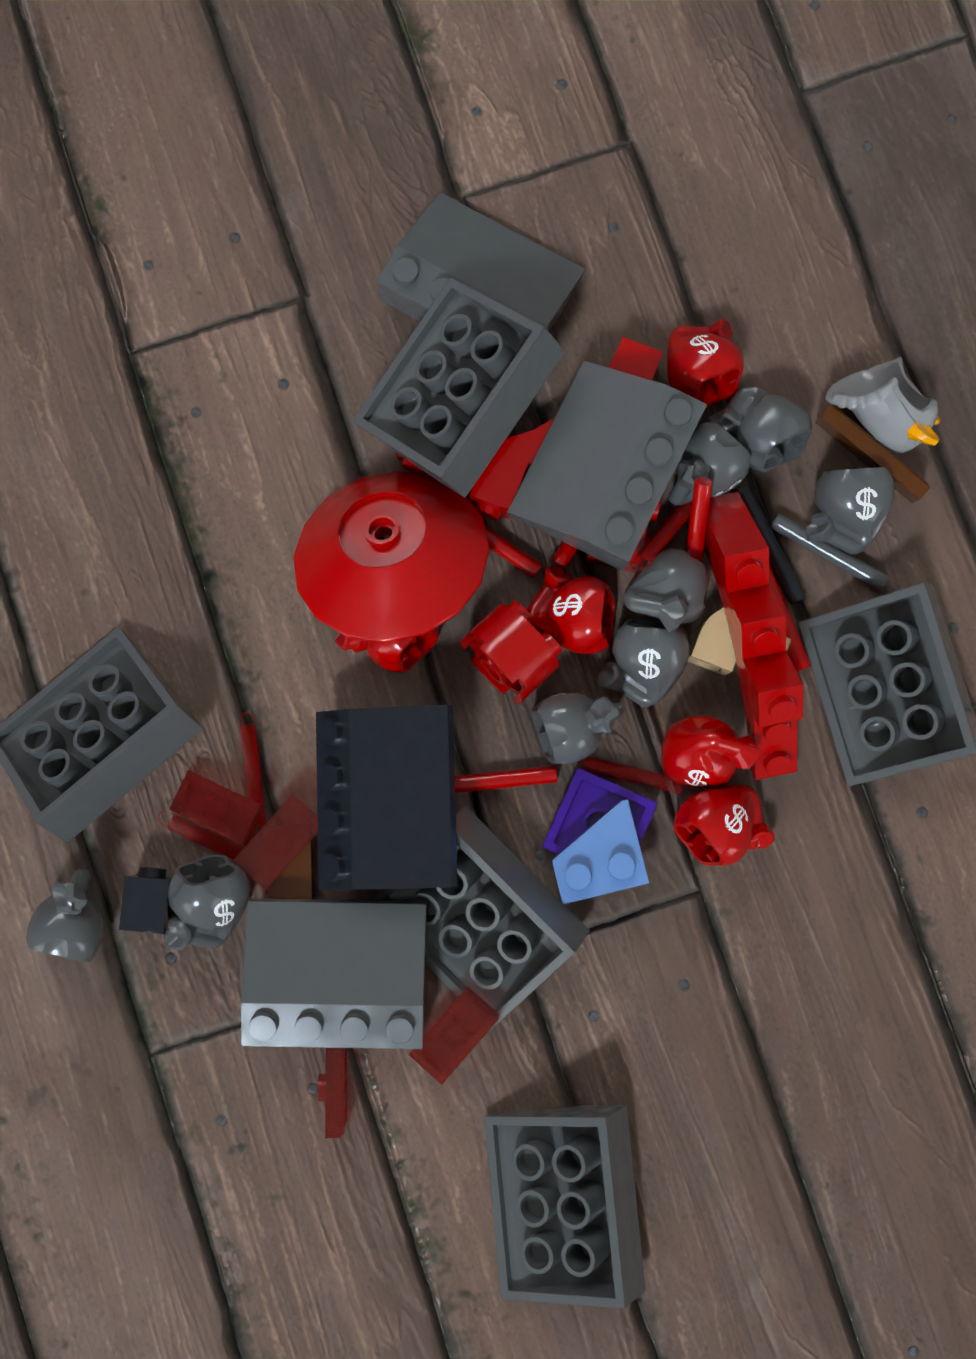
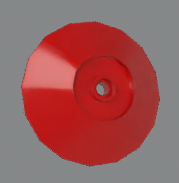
(397, 583)

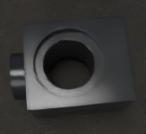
(146, 901)

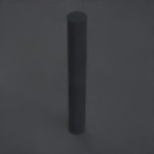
(776, 556)

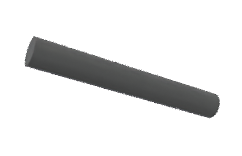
(830, 553)

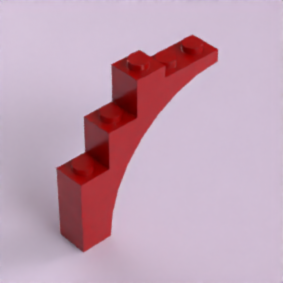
(509, 466)
(758, 634)

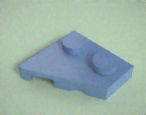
(602, 858)

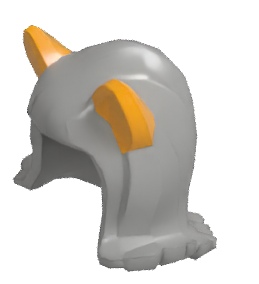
(888, 406)

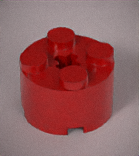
(512, 651)

